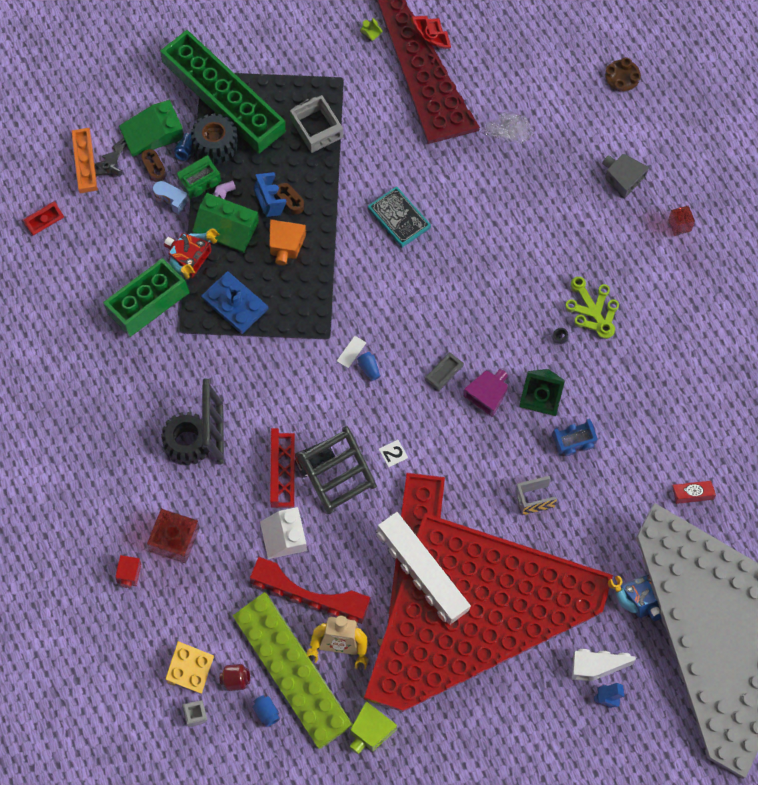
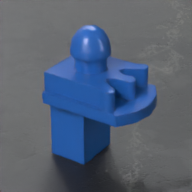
(609, 695)

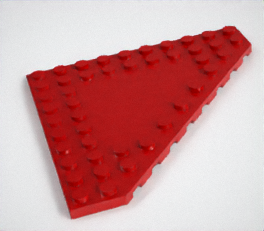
(515, 603)

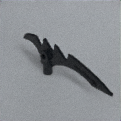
(109, 166)

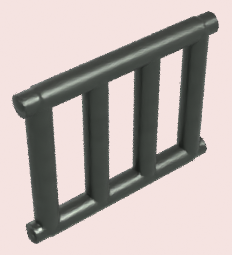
(207, 426)
(313, 473)

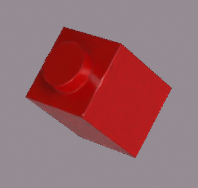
(128, 571)

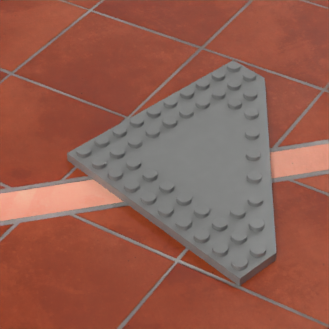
(712, 627)

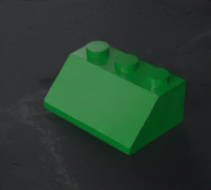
(229, 219)

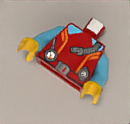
(190, 251)

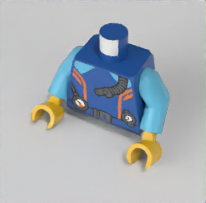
(637, 597)

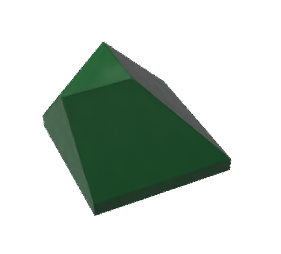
(542, 391)

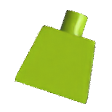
(370, 729)

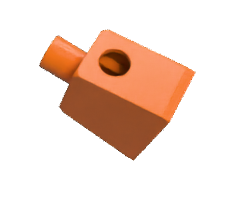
(286, 240)

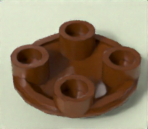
(622, 74)

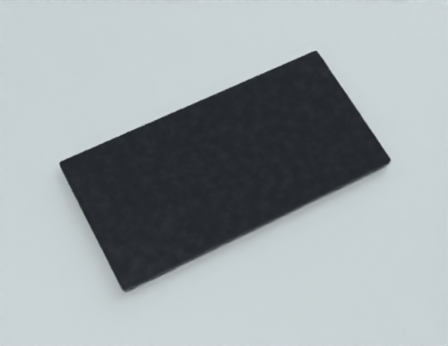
(302, 290)

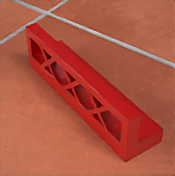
(274, 481)

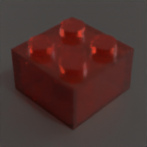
(173, 536)

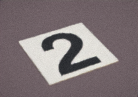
(393, 453)

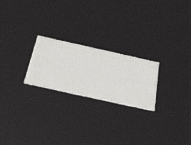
(351, 351)

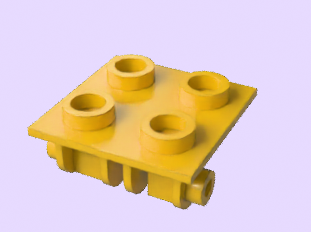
(189, 667)

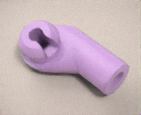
(222, 189)

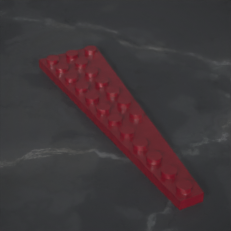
(431, 89)

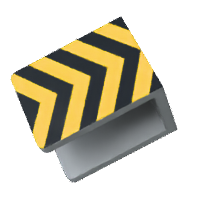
(537, 505)

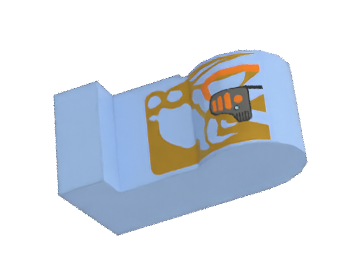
(171, 195)

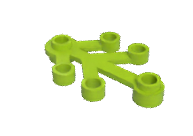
(593, 310)

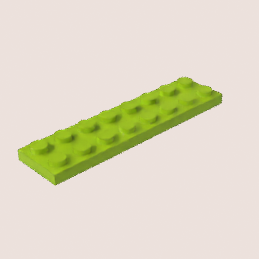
(292, 670)

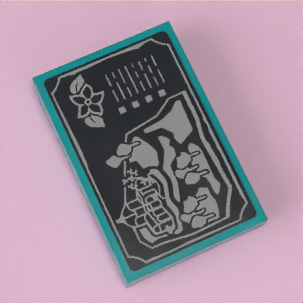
(399, 217)

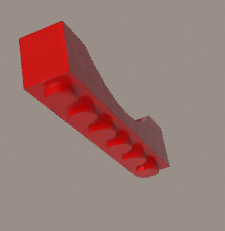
(270, 577)

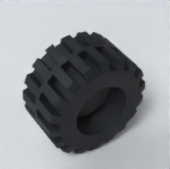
(174, 428)

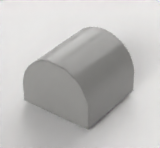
(194, 713)

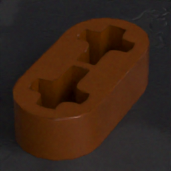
(156, 164)
(292, 196)

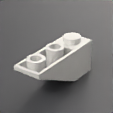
(592, 666)

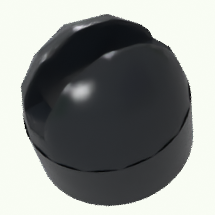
(558, 333)

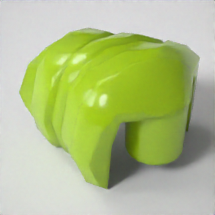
(371, 29)

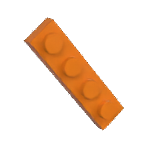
(84, 160)

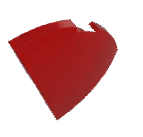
(431, 31)

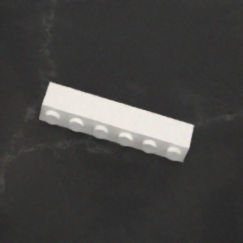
(423, 568)

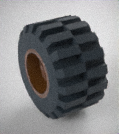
(215, 138)

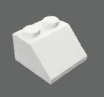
(283, 533)

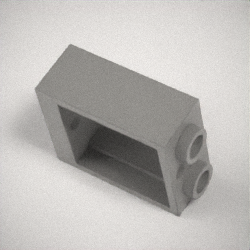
(323, 138)

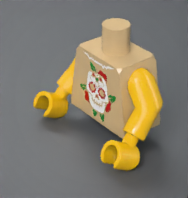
(340, 636)

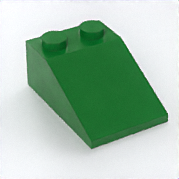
(152, 128)

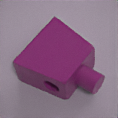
(487, 391)

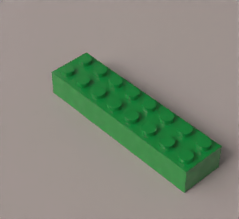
(223, 91)

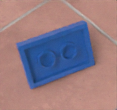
(234, 302)

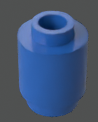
(266, 710)

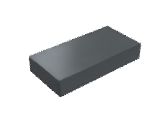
(444, 371)

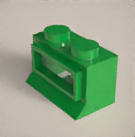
(198, 177)

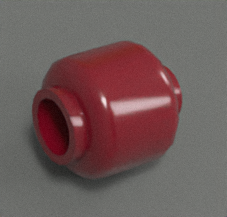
(235, 677)

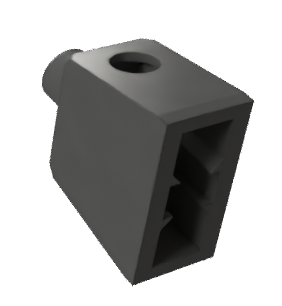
(624, 173)

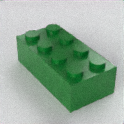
(146, 297)

